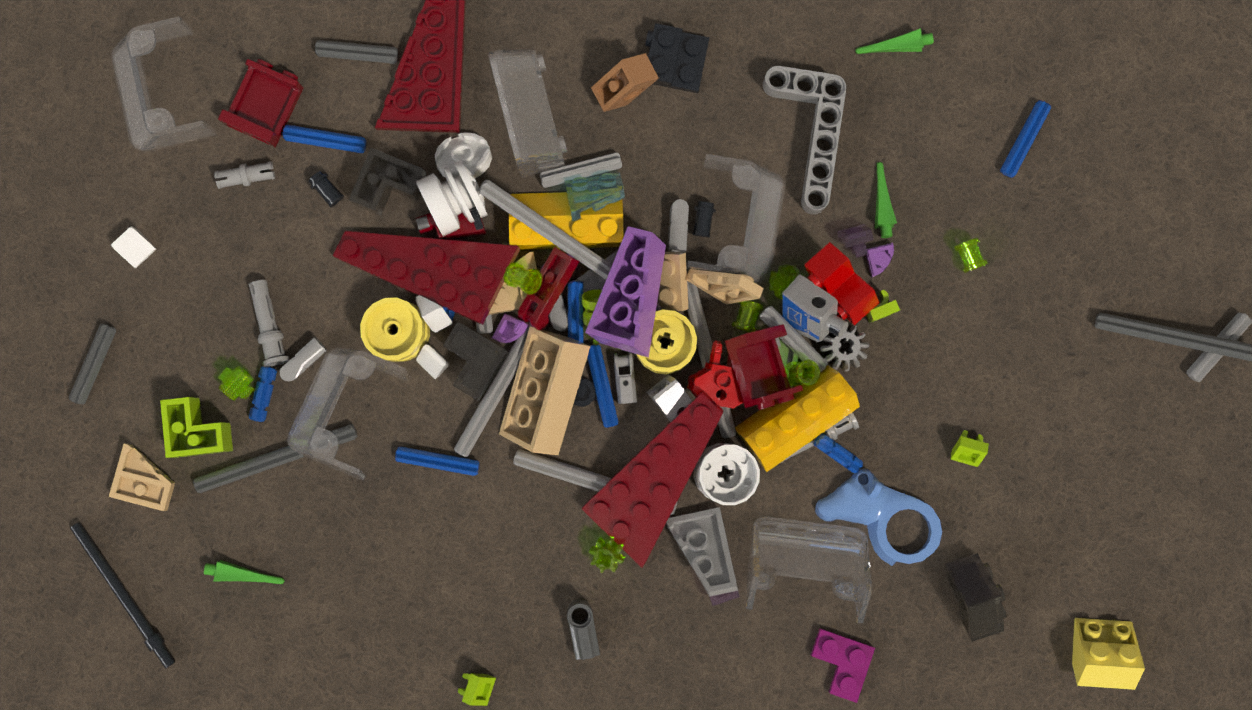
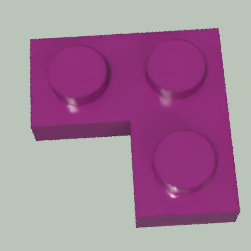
(851, 661)

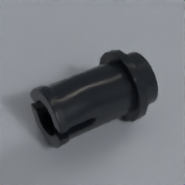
(325, 188)
(703, 219)

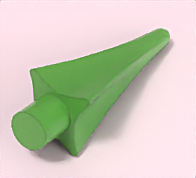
(909, 42)
(885, 215)
(229, 572)

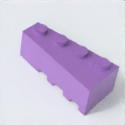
(630, 294)

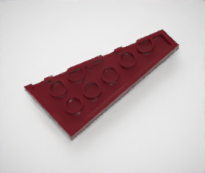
(430, 73)
(447, 272)
(645, 491)

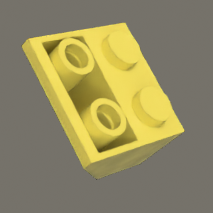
(1106, 654)

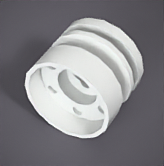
(452, 198)
(738, 485)

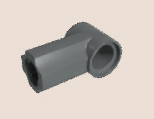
(583, 631)

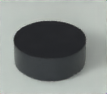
(585, 393)

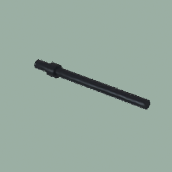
(154, 641)

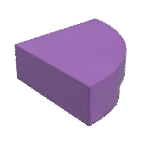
(879, 258)
(509, 329)

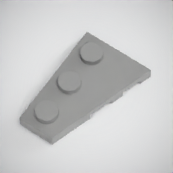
(706, 548)

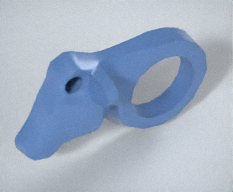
(871, 503)

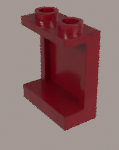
(263, 102)
(760, 368)

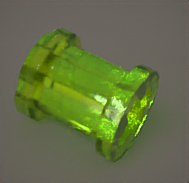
(970, 255)
(526, 279)
(747, 316)
(802, 372)

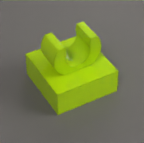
(883, 309)
(969, 450)
(478, 689)

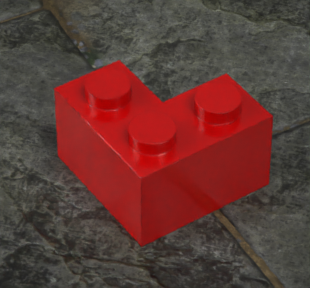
(836, 276)

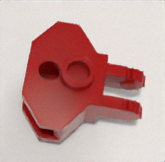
(715, 378)

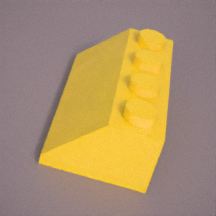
(593, 230)
(788, 426)

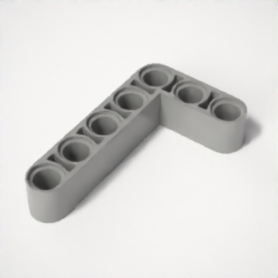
(820, 129)

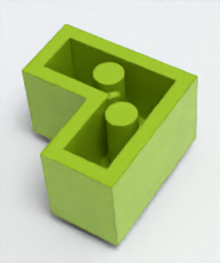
(185, 432)

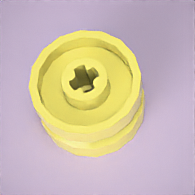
(378, 328)
(682, 340)

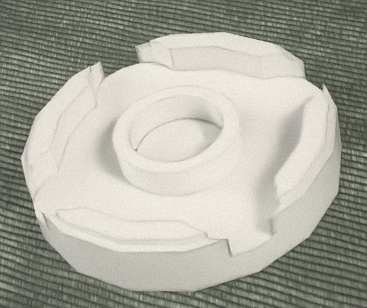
(468, 148)

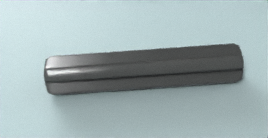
(356, 51)
(92, 364)

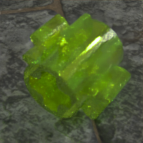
(782, 279)
(236, 383)
(607, 561)

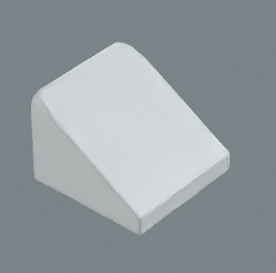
(133, 246)
(433, 314)
(432, 361)

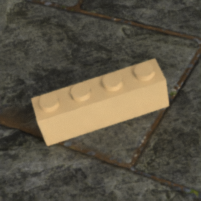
(544, 391)

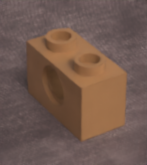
(624, 82)

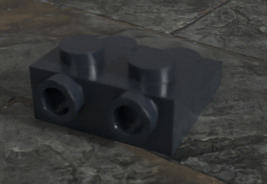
(677, 57)

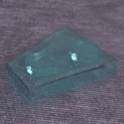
(593, 192)

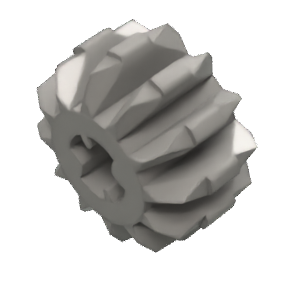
(854, 349)

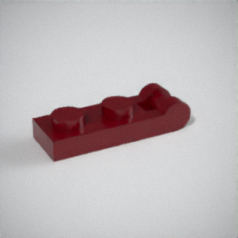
(555, 276)

